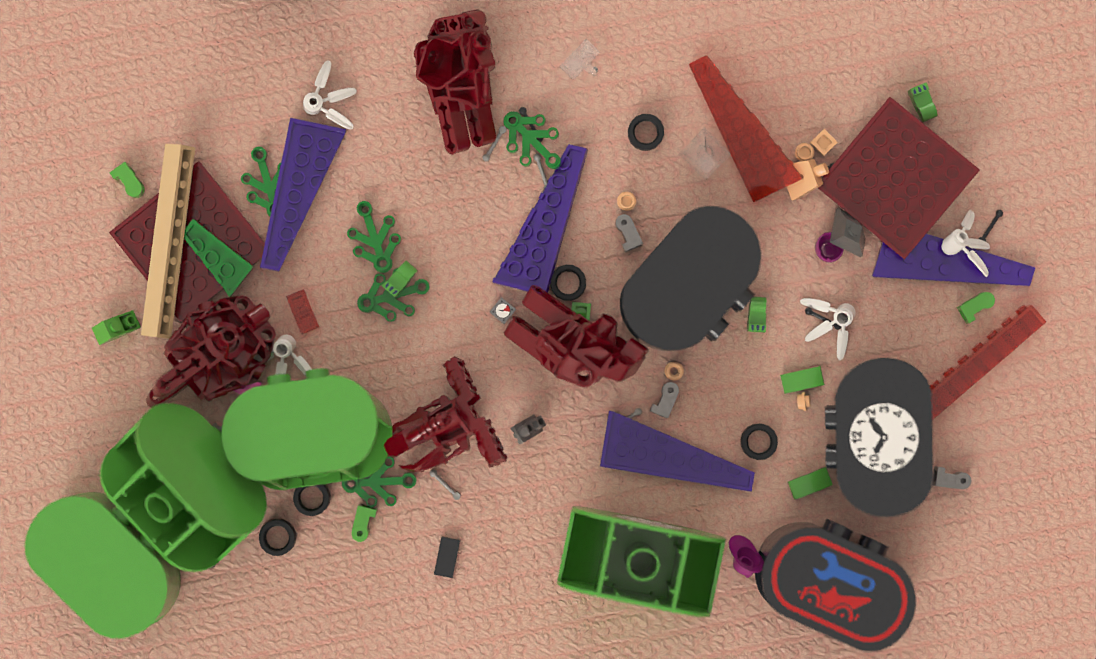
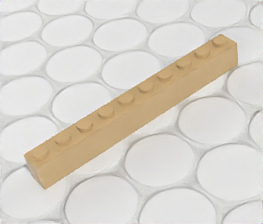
(168, 241)

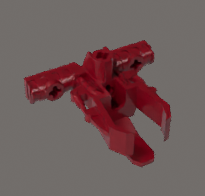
(447, 425)

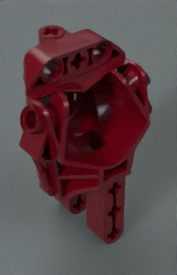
(456, 73)
(574, 342)
(201, 364)

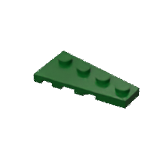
(219, 258)

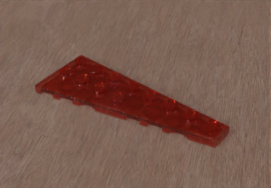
(753, 150)

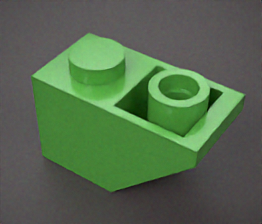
(116, 327)

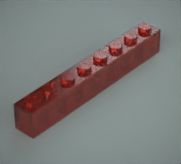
(984, 357)

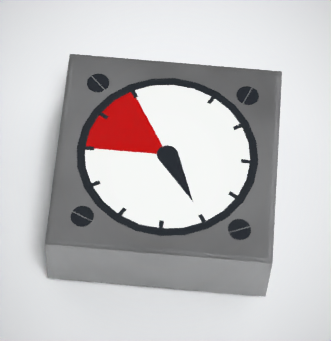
(502, 310)

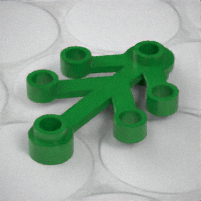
(529, 137)
(268, 186)
(375, 240)
(389, 298)
(376, 482)

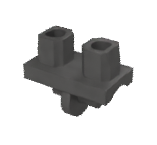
(528, 428)

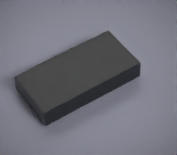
(447, 557)

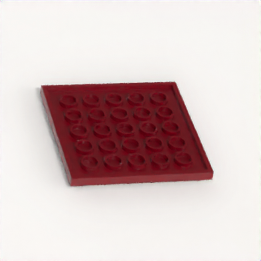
(897, 178)
(215, 212)

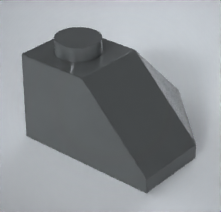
(847, 233)

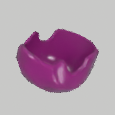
(827, 251)

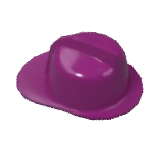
(746, 557)

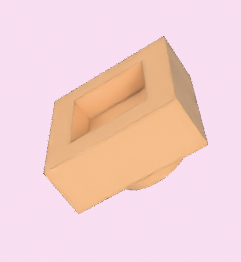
(823, 142)

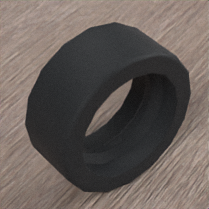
(645, 146)
(582, 285)
(773, 441)
(312, 512)
(270, 550)

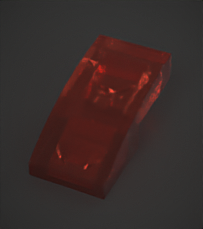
(302, 311)

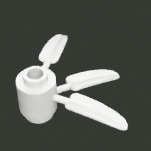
(332, 97)
(959, 239)
(839, 318)
(283, 348)

